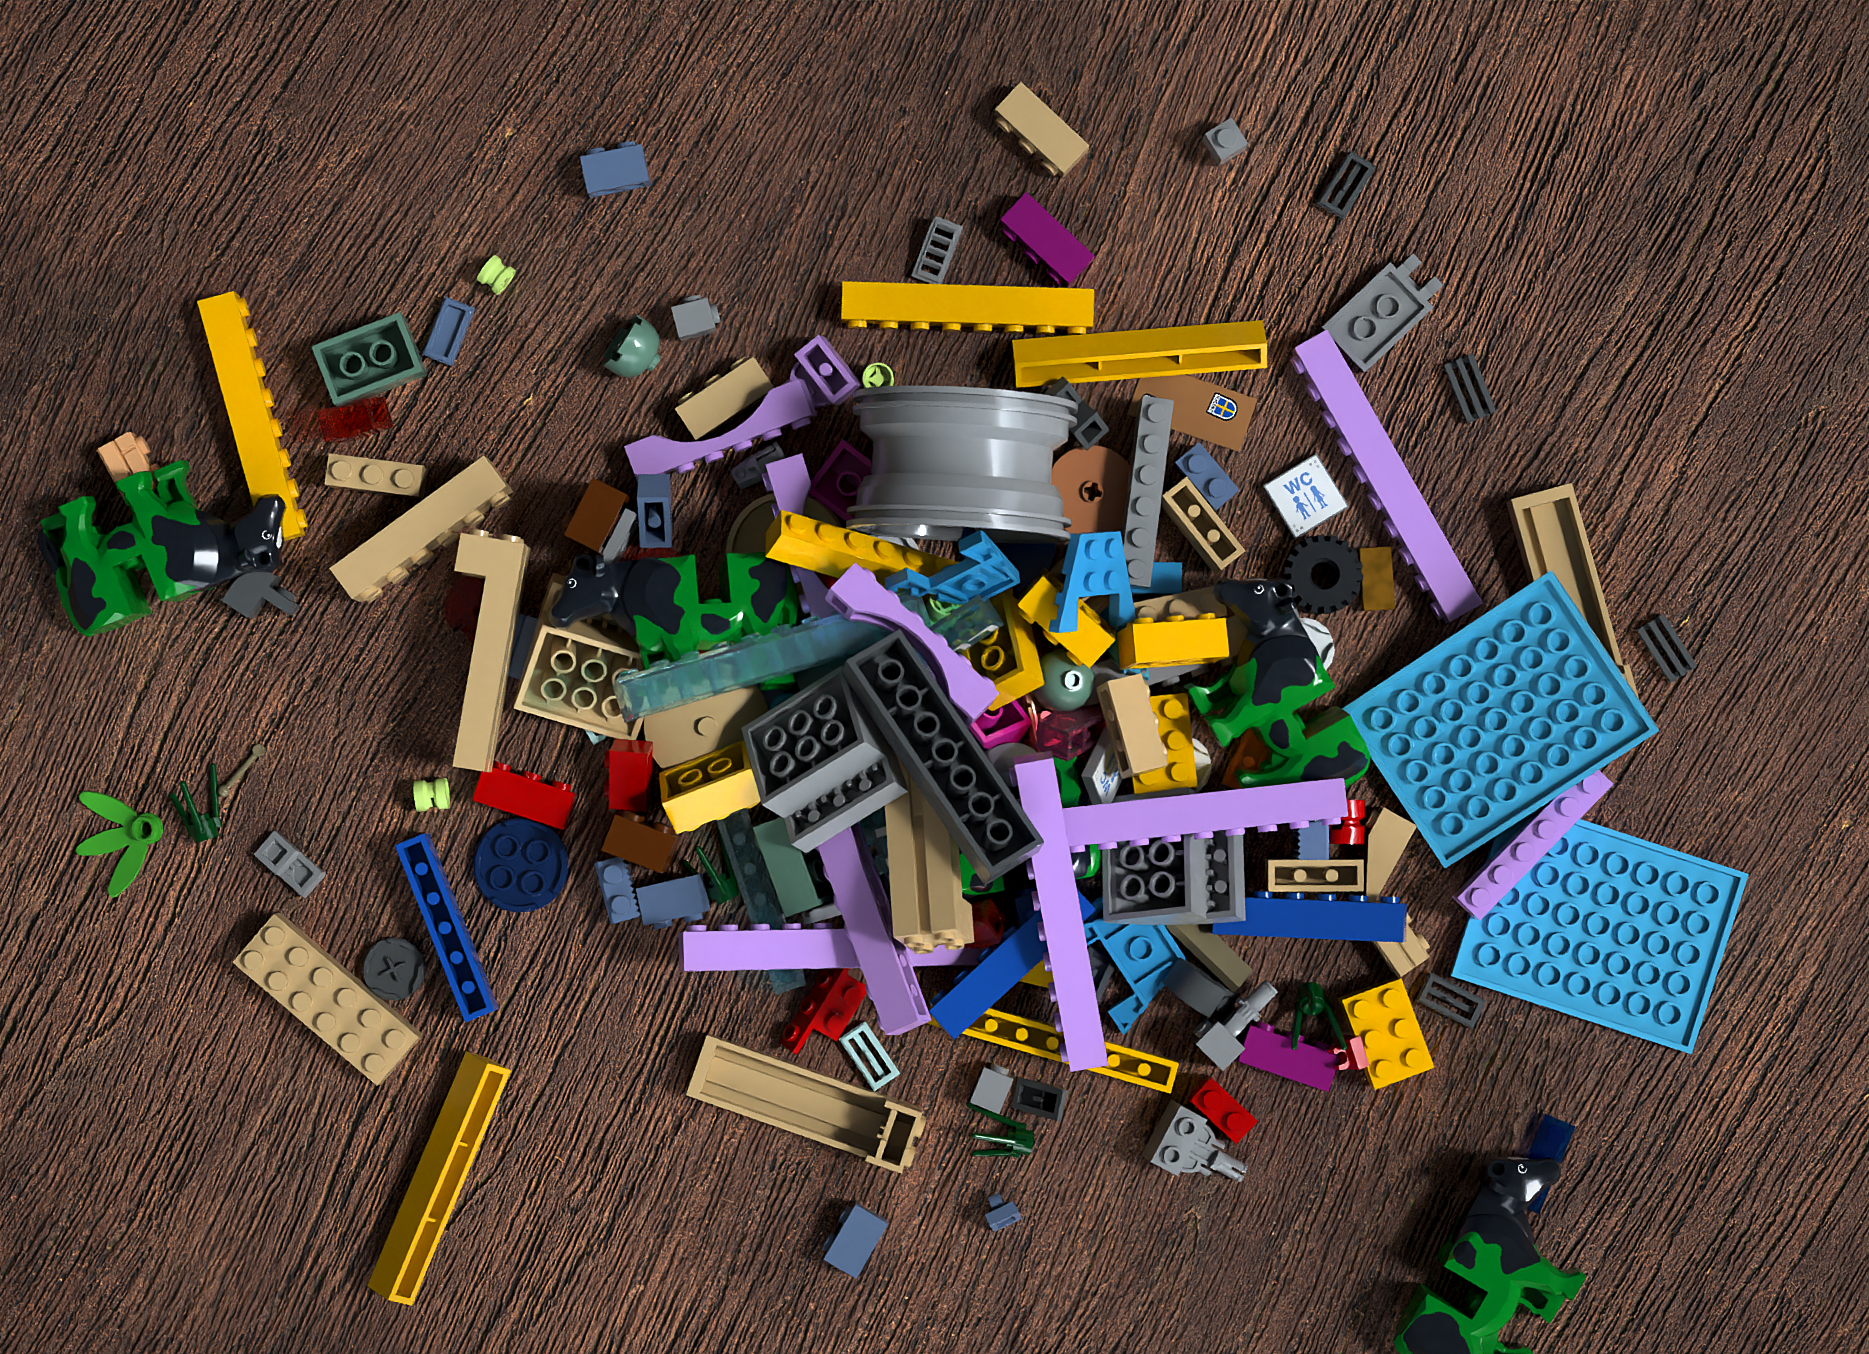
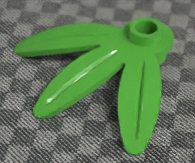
(132, 834)

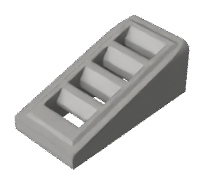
(949, 227)

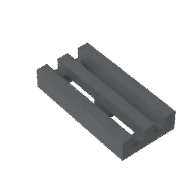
(1332, 208)
(1490, 408)
(1652, 625)
(1426, 988)

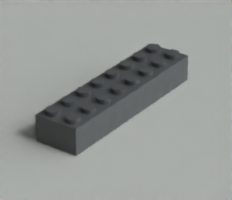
(942, 757)

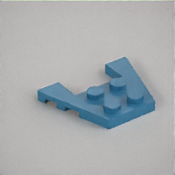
(1094, 567)
(982, 572)
(1143, 956)

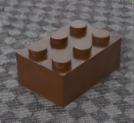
(596, 515)
(642, 842)

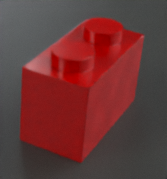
(629, 775)
(1222, 1109)

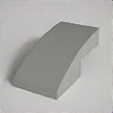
(290, 864)

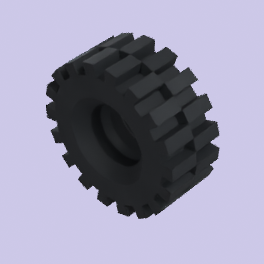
(1345, 565)

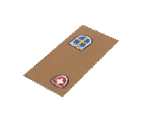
(1201, 408)

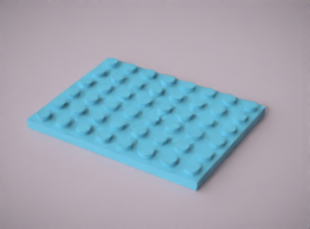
(1500, 719)
(1609, 933)

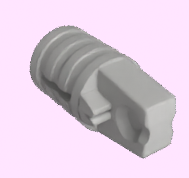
(751, 469)

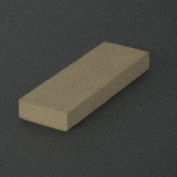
(1213, 953)

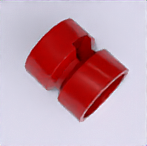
(1350, 829)

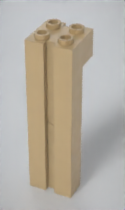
(1555, 539)
(504, 568)
(924, 876)
(807, 1102)

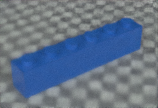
(1320, 918)
(446, 927)
(995, 975)

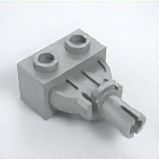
(1218, 1038)
(1184, 1143)

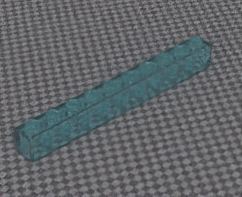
(749, 662)

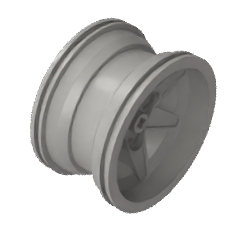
(961, 462)

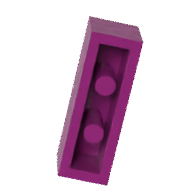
(1045, 241)
(1274, 1054)

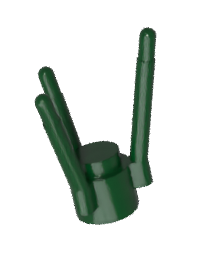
(200, 826)
(721, 887)
(1312, 1002)
(1017, 1141)

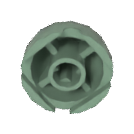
(633, 349)
(1065, 682)

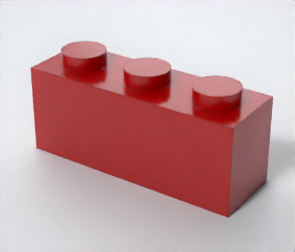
(525, 795)

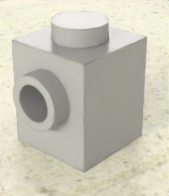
(695, 317)

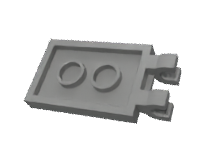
(1381, 313)

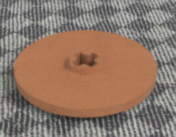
(1080, 470)

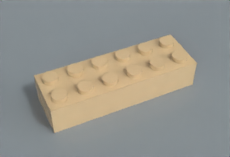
(422, 530)
(328, 998)

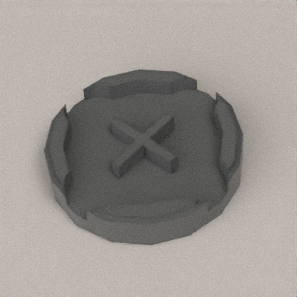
(394, 968)

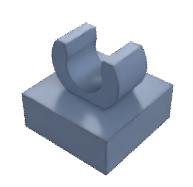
(1002, 1214)

